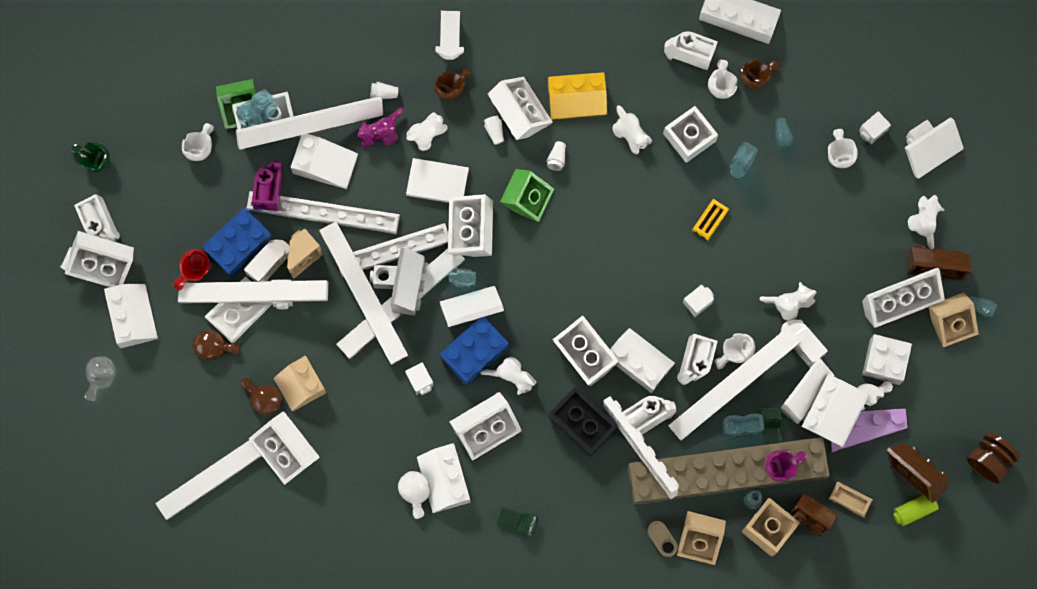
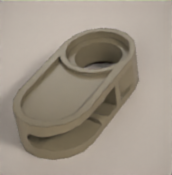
(659, 535)

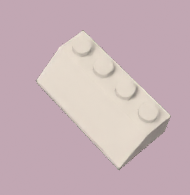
(742, 17)
(904, 298)

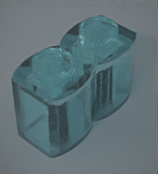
(254, 111)
(743, 160)
(736, 425)

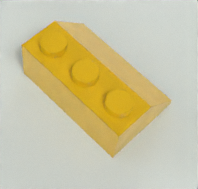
(577, 96)

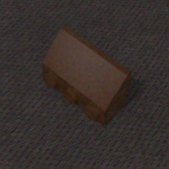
(952, 264)
(918, 471)

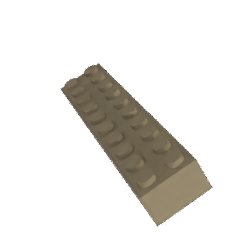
(726, 471)

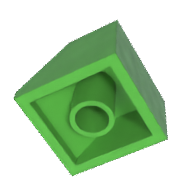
(233, 94)
(527, 194)

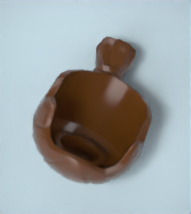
(757, 73)
(451, 85)
(211, 345)
(264, 398)

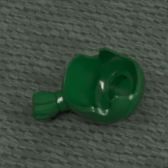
(92, 156)

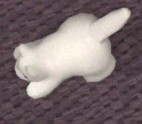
(629, 128)
(424, 132)
(925, 221)
(789, 303)
(511, 371)

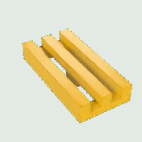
(702, 232)

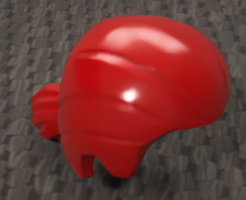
(193, 267)

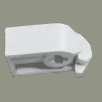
(449, 39)
(691, 49)
(93, 213)
(267, 261)
(810, 347)
(698, 350)
(646, 419)

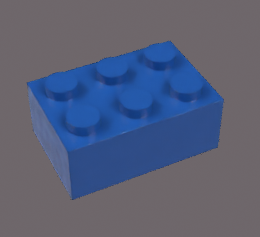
(237, 242)
(474, 350)

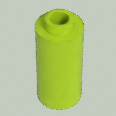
(914, 510)

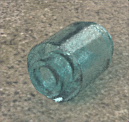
(462, 278)

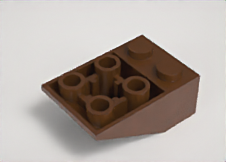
(813, 515)

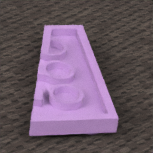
(874, 425)

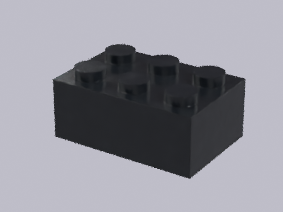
(582, 421)

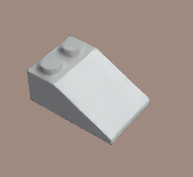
(323, 161)

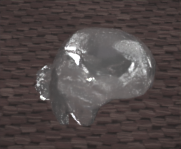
(100, 375)

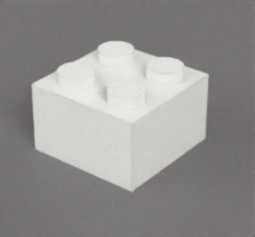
(690, 134)
(886, 359)

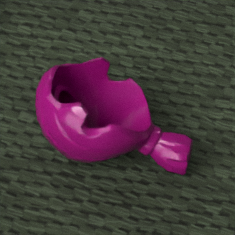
(783, 465)

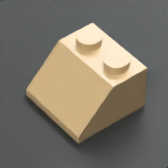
(302, 252)
(954, 319)
(299, 384)
(770, 527)
(701, 538)

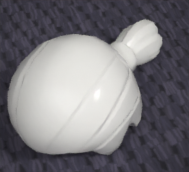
(722, 82)
(198, 144)
(843, 151)
(736, 349)
(875, 392)
(415, 490)

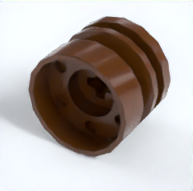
(993, 458)

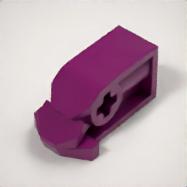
(267, 194)

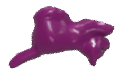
(381, 130)

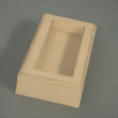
(850, 499)

